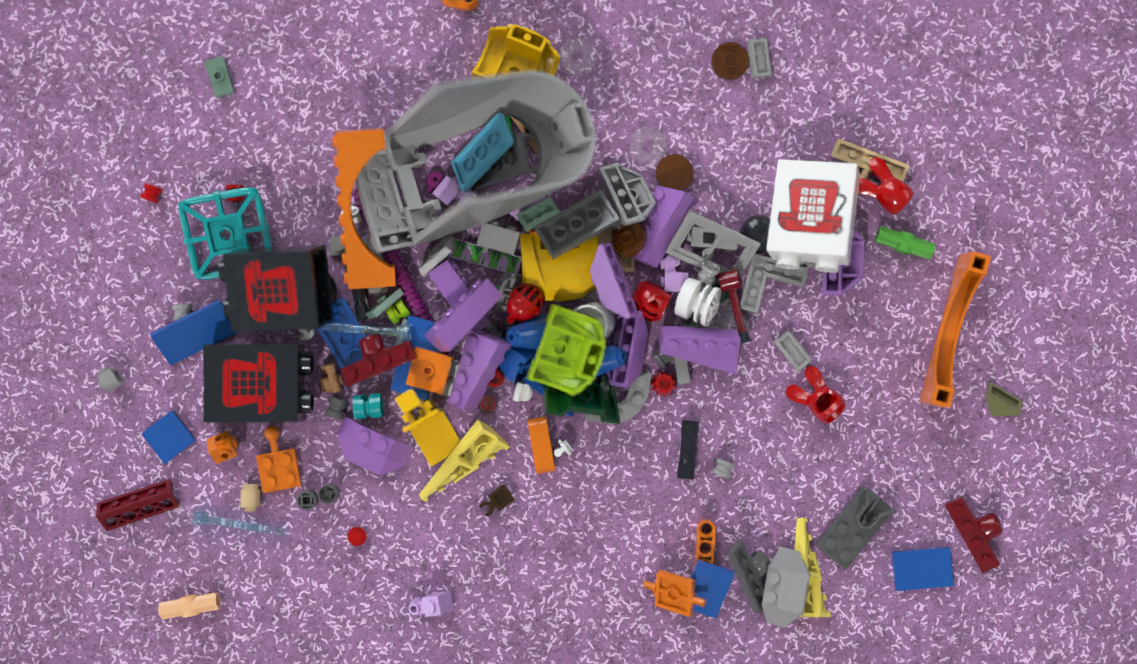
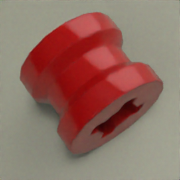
(151, 193)
(234, 199)

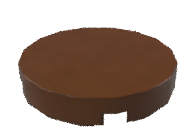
(724, 61)
(674, 172)
(629, 240)

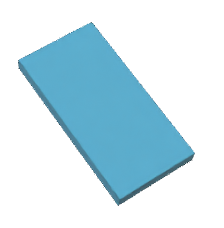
(482, 152)

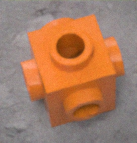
(222, 447)

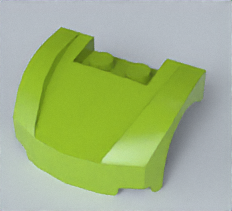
(568, 351)

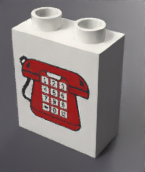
(813, 214)

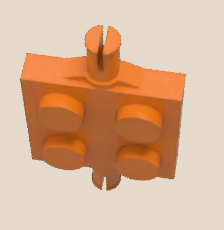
(674, 593)

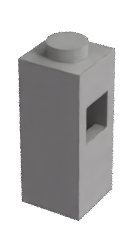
(703, 238)

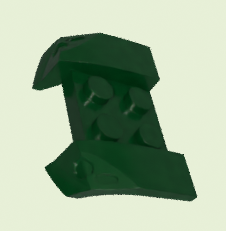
(593, 399)

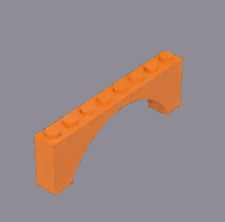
(363, 265)
(938, 383)

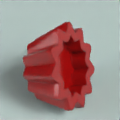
(663, 383)

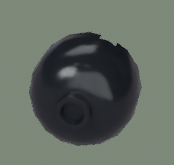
(757, 228)

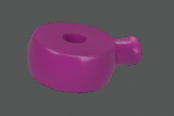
(430, 180)

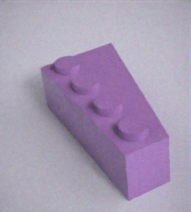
(663, 223)
(453, 287)
(463, 316)
(702, 346)
(476, 368)

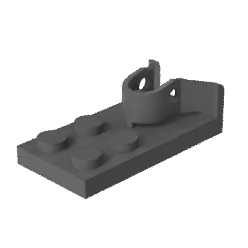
(509, 165)
(577, 224)
(854, 527)

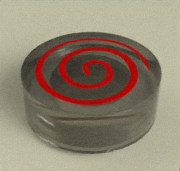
(488, 404)

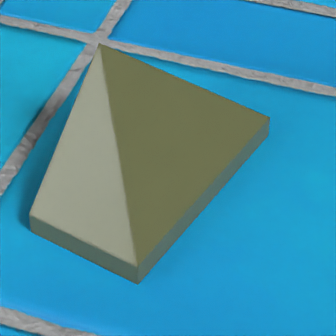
(1002, 402)

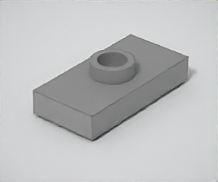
(759, 58)
(792, 351)

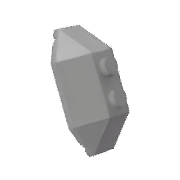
(627, 193)
(785, 588)

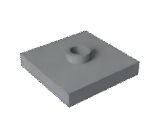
(436, 254)

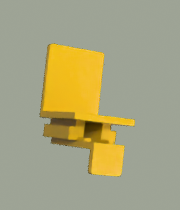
(430, 429)

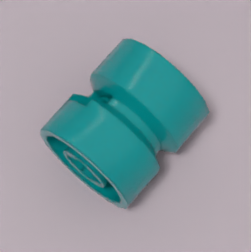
(368, 406)

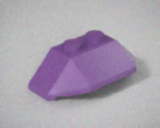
(848, 275)
(612, 283)
(632, 337)
(372, 448)

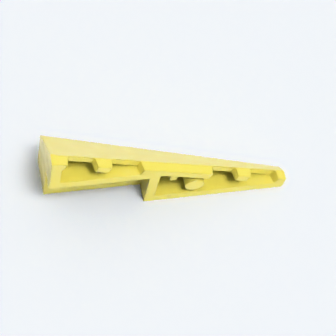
(474, 448)

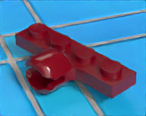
(377, 359)
(976, 532)

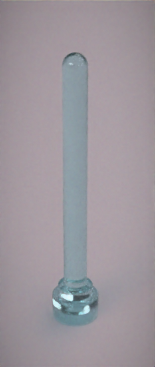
(403, 332)
(201, 517)

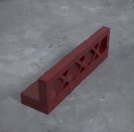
(134, 502)

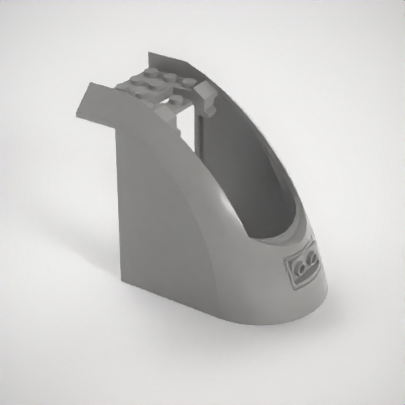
(450, 109)

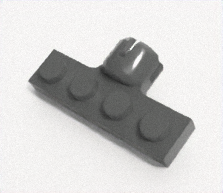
(749, 572)

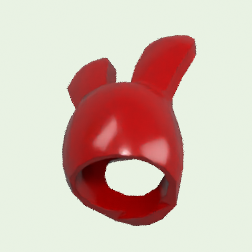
(891, 193)
(823, 402)

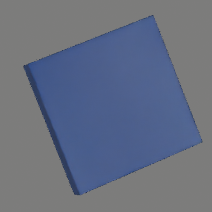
(169, 437)

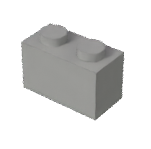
(499, 238)

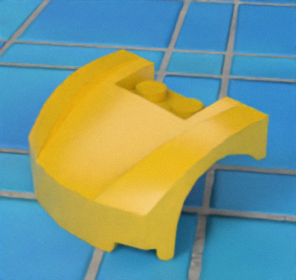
(515, 50)
(562, 278)

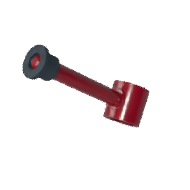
(730, 282)

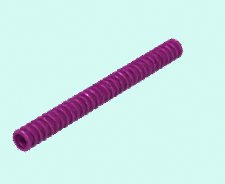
(402, 277)

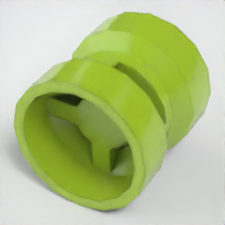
(393, 313)

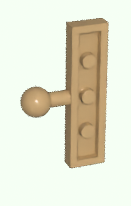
(854, 154)

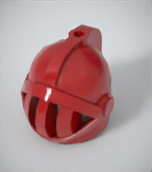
(651, 300)
(521, 308)

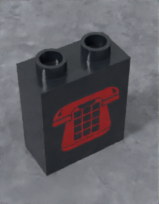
(277, 288)
(256, 383)

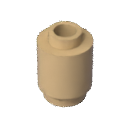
(250, 497)

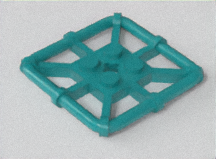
(215, 226)

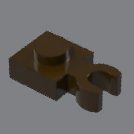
(499, 498)

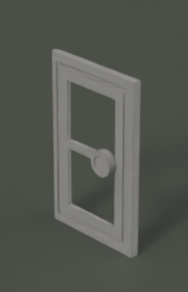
(693, 218)

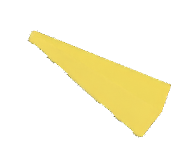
(815, 599)

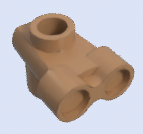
(332, 381)

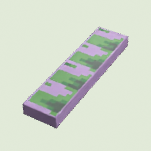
(485, 257)

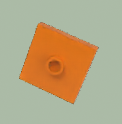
(429, 370)

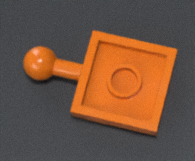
(278, 468)

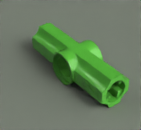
(904, 242)

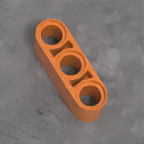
(541, 445)
(705, 538)

